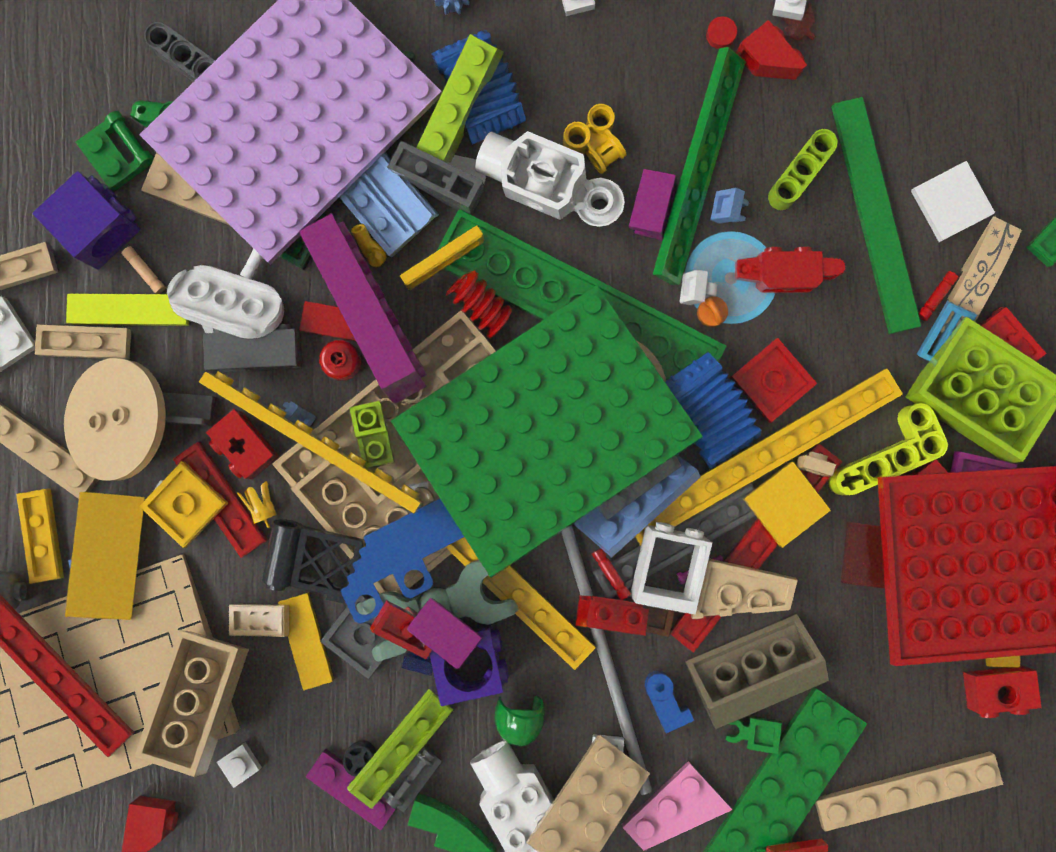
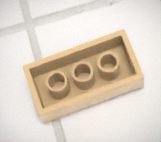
(191, 703)

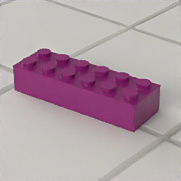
(364, 308)

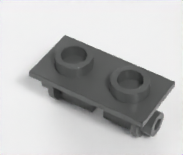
(412, 780)

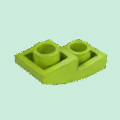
(372, 434)

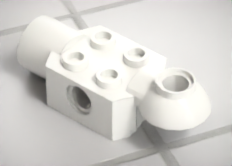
(548, 178)
(512, 795)

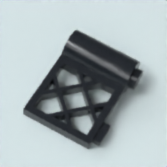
(287, 553)

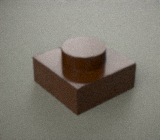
(659, 620)

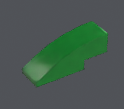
(452, 828)

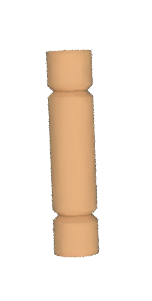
(143, 270)

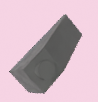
(437, 178)

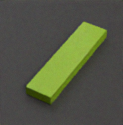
(399, 749)

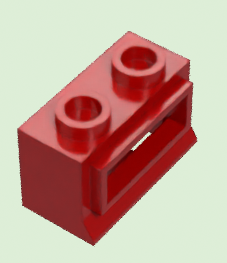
(612, 615)

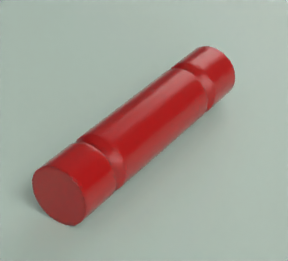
(938, 295)
(611, 574)

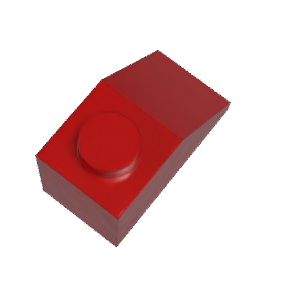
(148, 823)

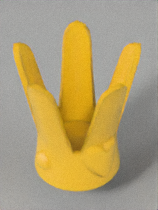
(259, 510)

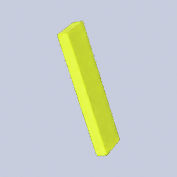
(122, 310)

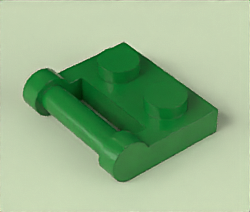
(107, 157)

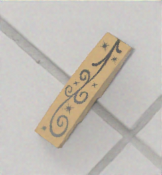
(983, 267)

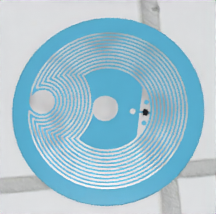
(718, 258)

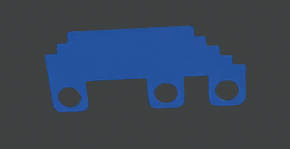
(398, 550)

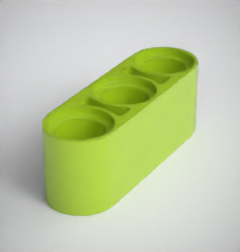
(812, 160)

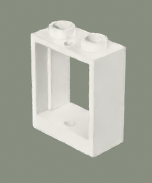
(666, 599)

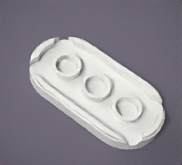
(226, 301)

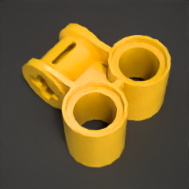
(598, 142)

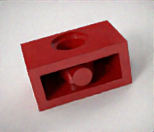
(1020, 695)

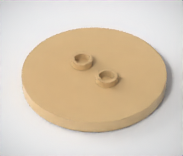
(114, 419)

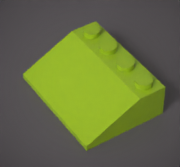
(987, 391)

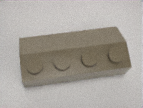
(757, 671)

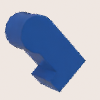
(660, 691)

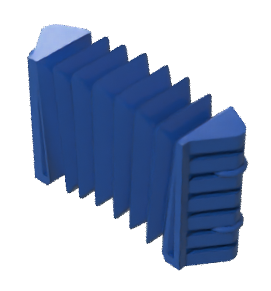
(496, 105)
(714, 409)

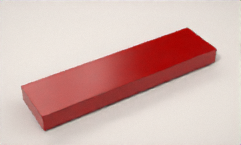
(234, 518)

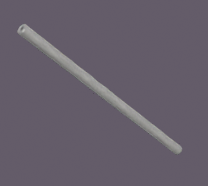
(606, 658)

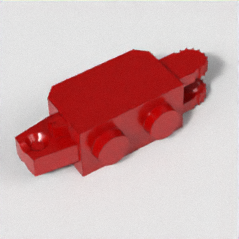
(788, 270)

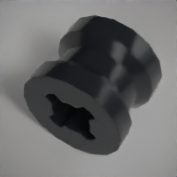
(355, 763)

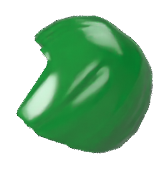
(519, 726)

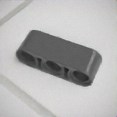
(175, 49)

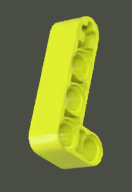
(886, 458)

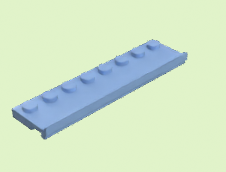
(388, 206)

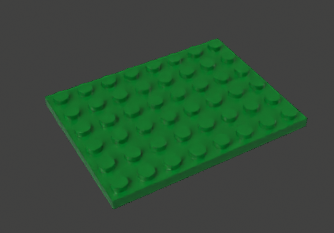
(545, 430)

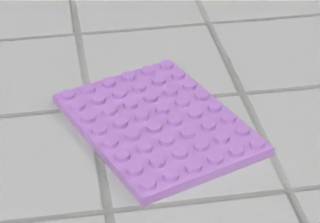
(290, 118)

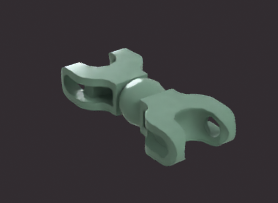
(461, 599)

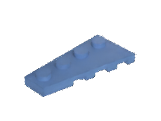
(622, 527)

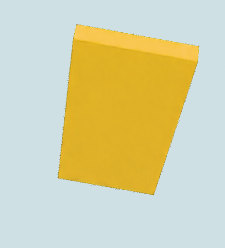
(104, 556)

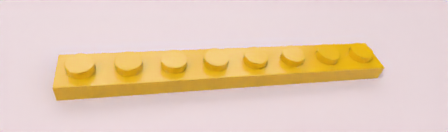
(302, 434)

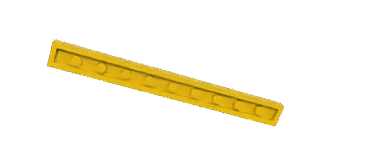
(780, 447)

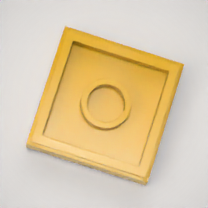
(183, 504)
(786, 504)

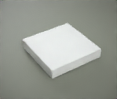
(952, 201)

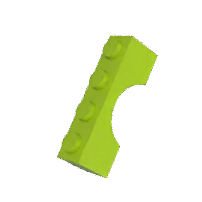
(464, 85)

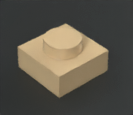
(816, 464)

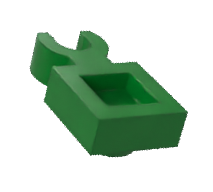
(761, 734)

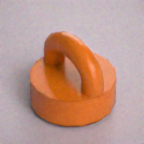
(712, 311)

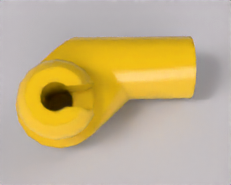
(368, 247)

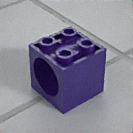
(87, 220)
(454, 689)

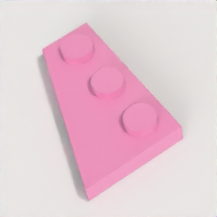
(675, 808)

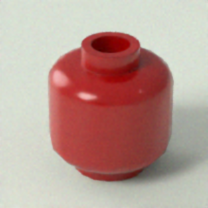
(330, 359)

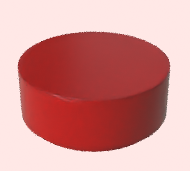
(721, 32)

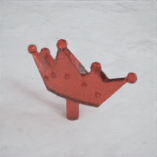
(800, 28)

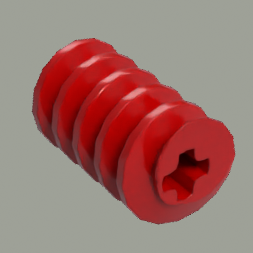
(481, 302)

